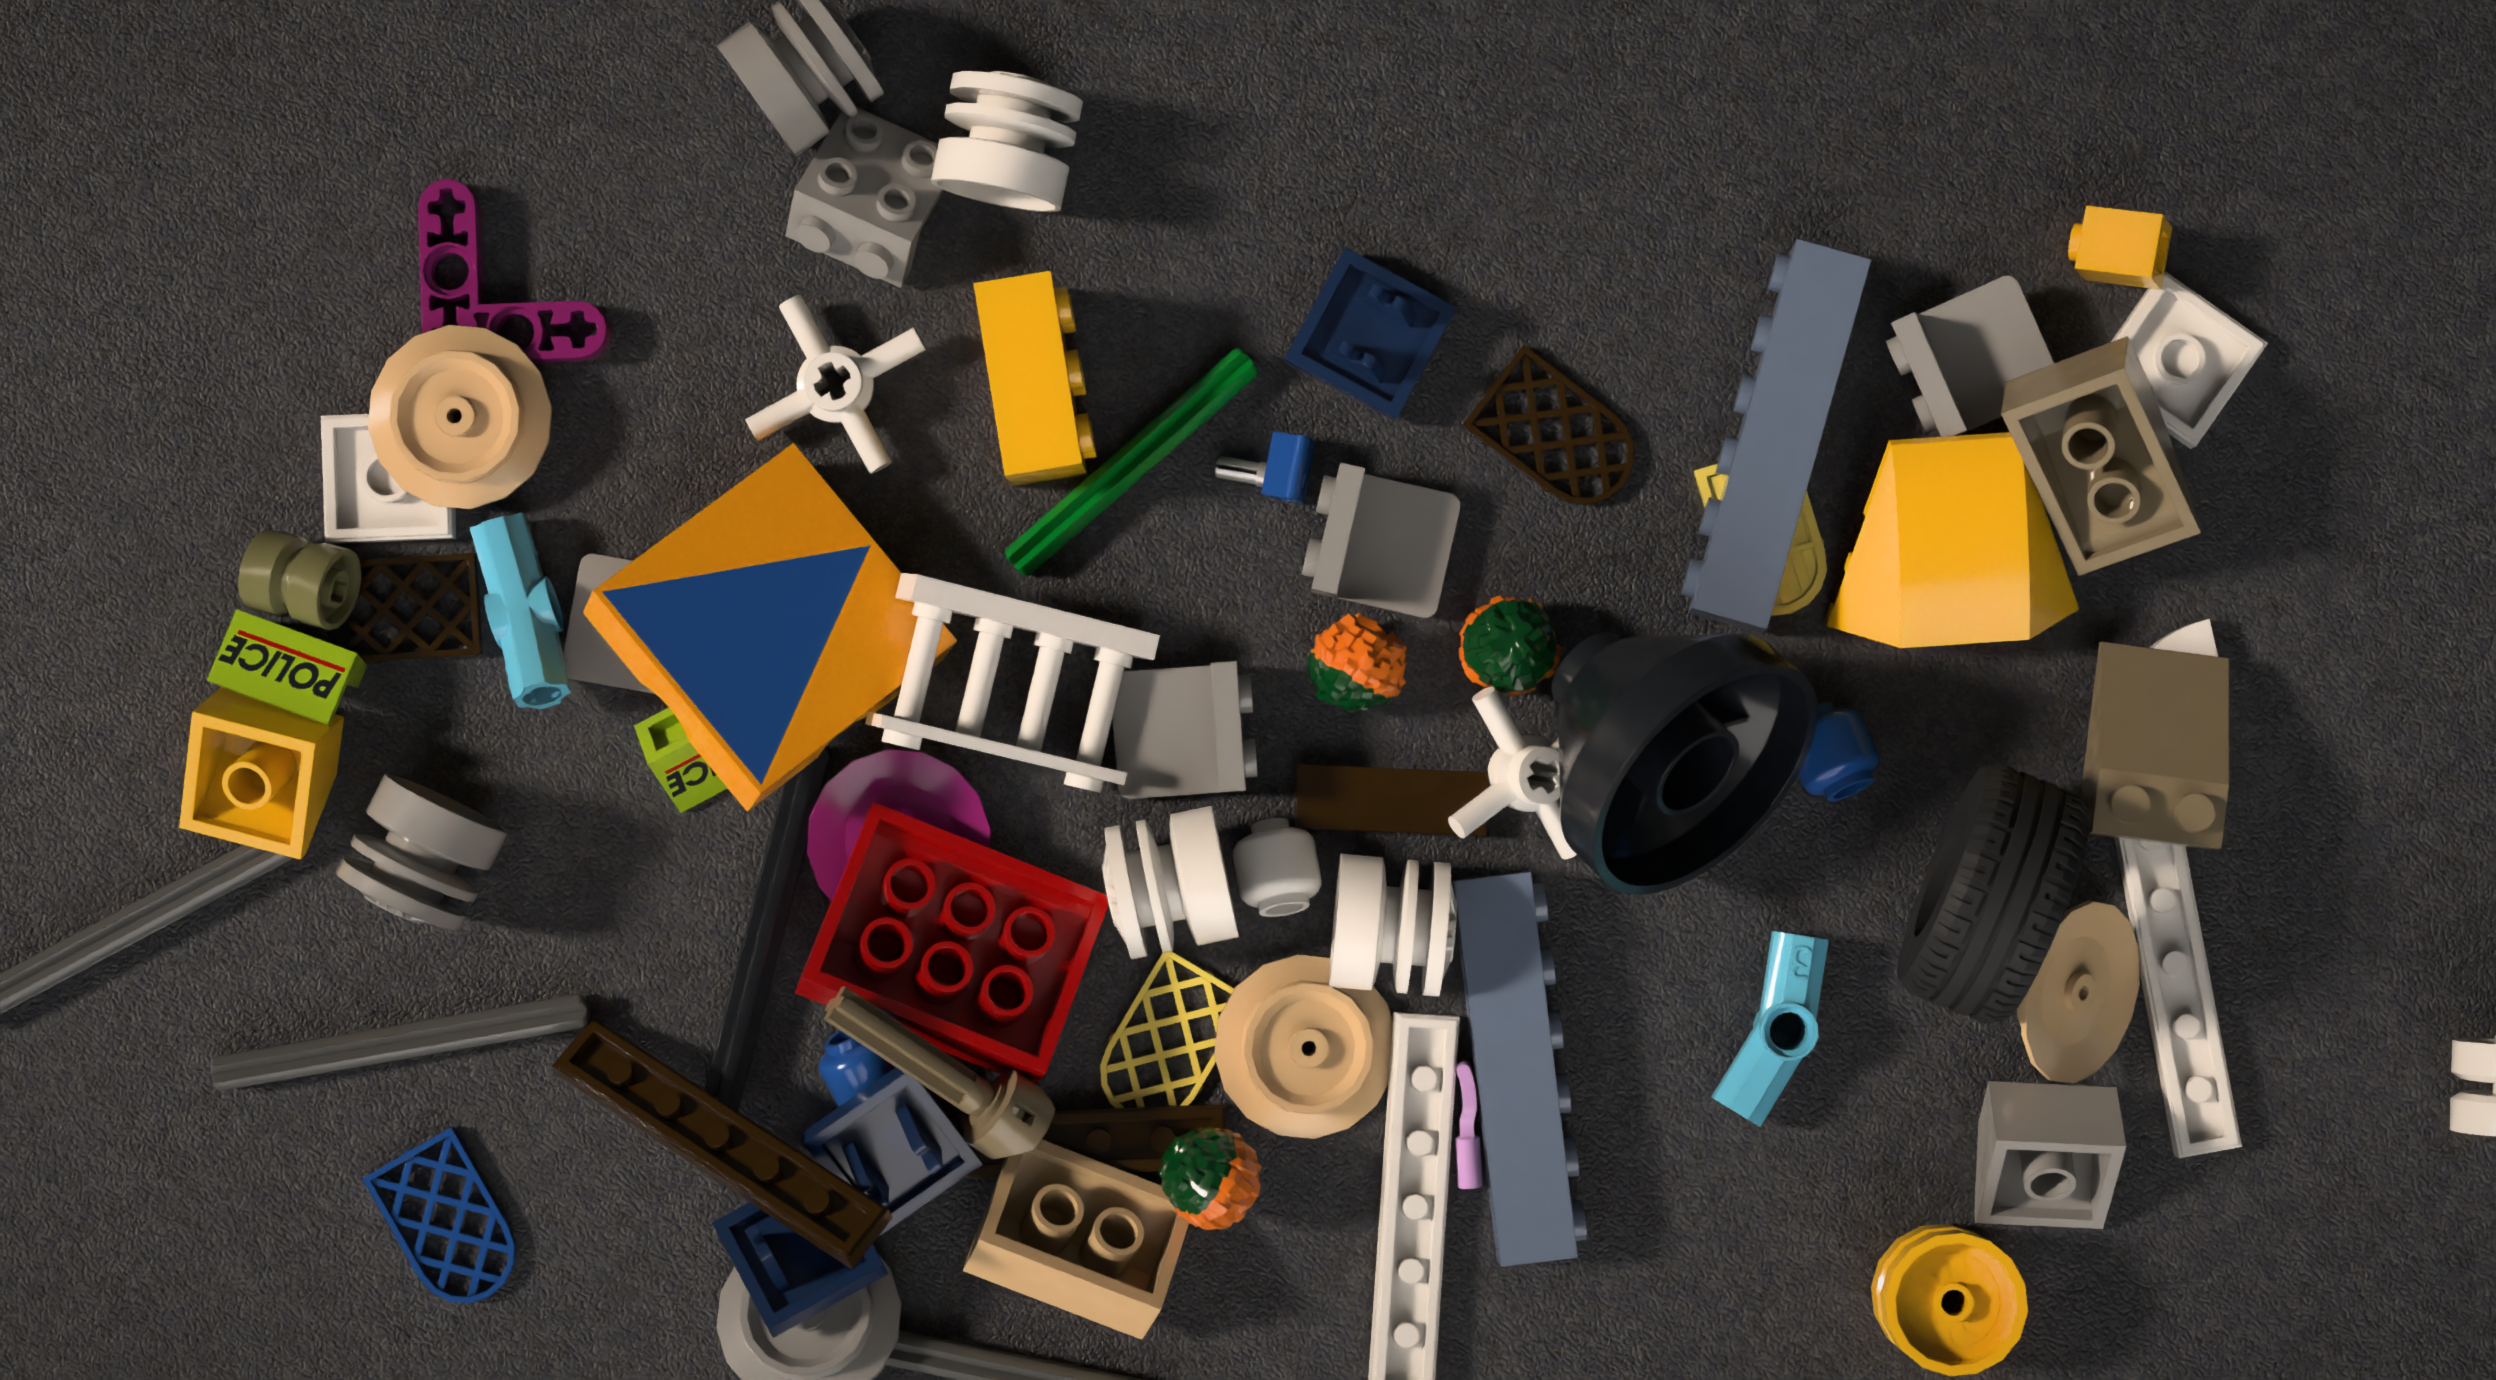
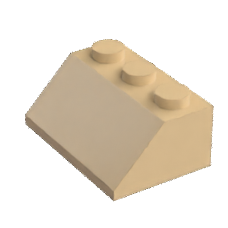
(1079, 1238)

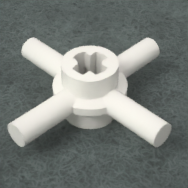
(812, 379)
(1520, 775)

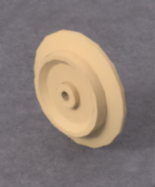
(501, 424)
(2082, 994)
(1263, 1055)

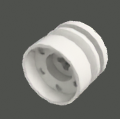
(1009, 127)
(1169, 883)
(1391, 925)

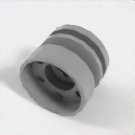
(801, 70)
(421, 853)

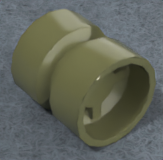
(299, 579)

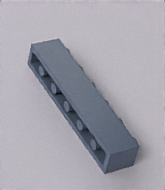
(1778, 435)
(1516, 1068)

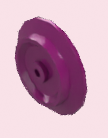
(898, 780)

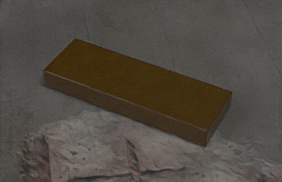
(1383, 798)

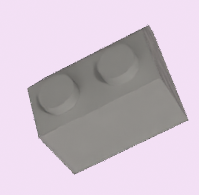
(2048, 1154)

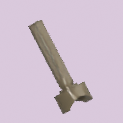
(993, 1107)

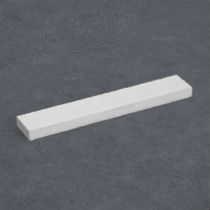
(2178, 997)
(1414, 1197)

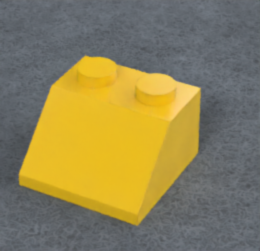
(258, 773)

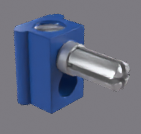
(1285, 472)

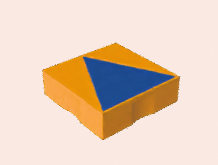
(763, 625)

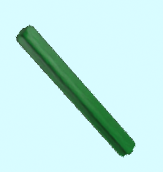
(1131, 462)

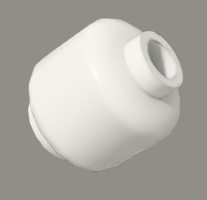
(1277, 868)

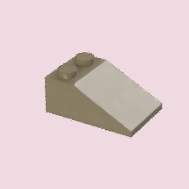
(2100, 456)
(2158, 746)

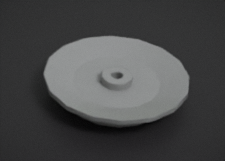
(835, 1344)

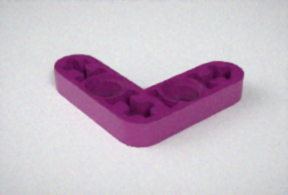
(491, 315)

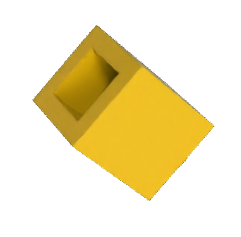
(2121, 247)

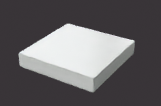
(2189, 356)
(364, 499)

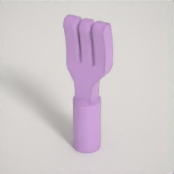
(1467, 1143)

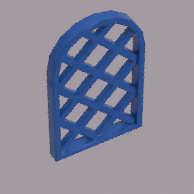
(493, 1211)

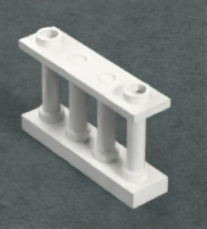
(1055, 635)

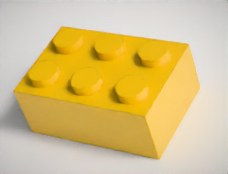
(1034, 378)

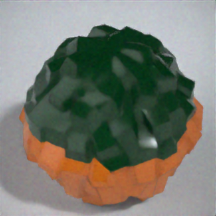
(1509, 645)
(1357, 664)
(1210, 1177)

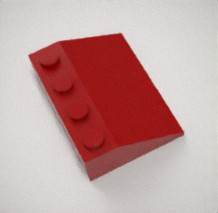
(956, 942)

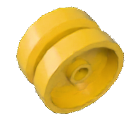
(1984, 1316)

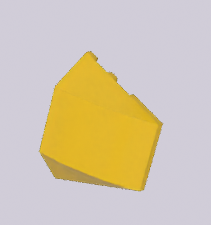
(1953, 549)

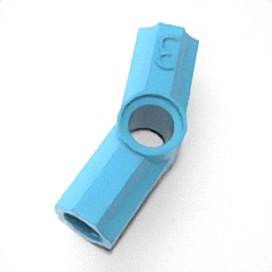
(522, 611)
(1789, 985)

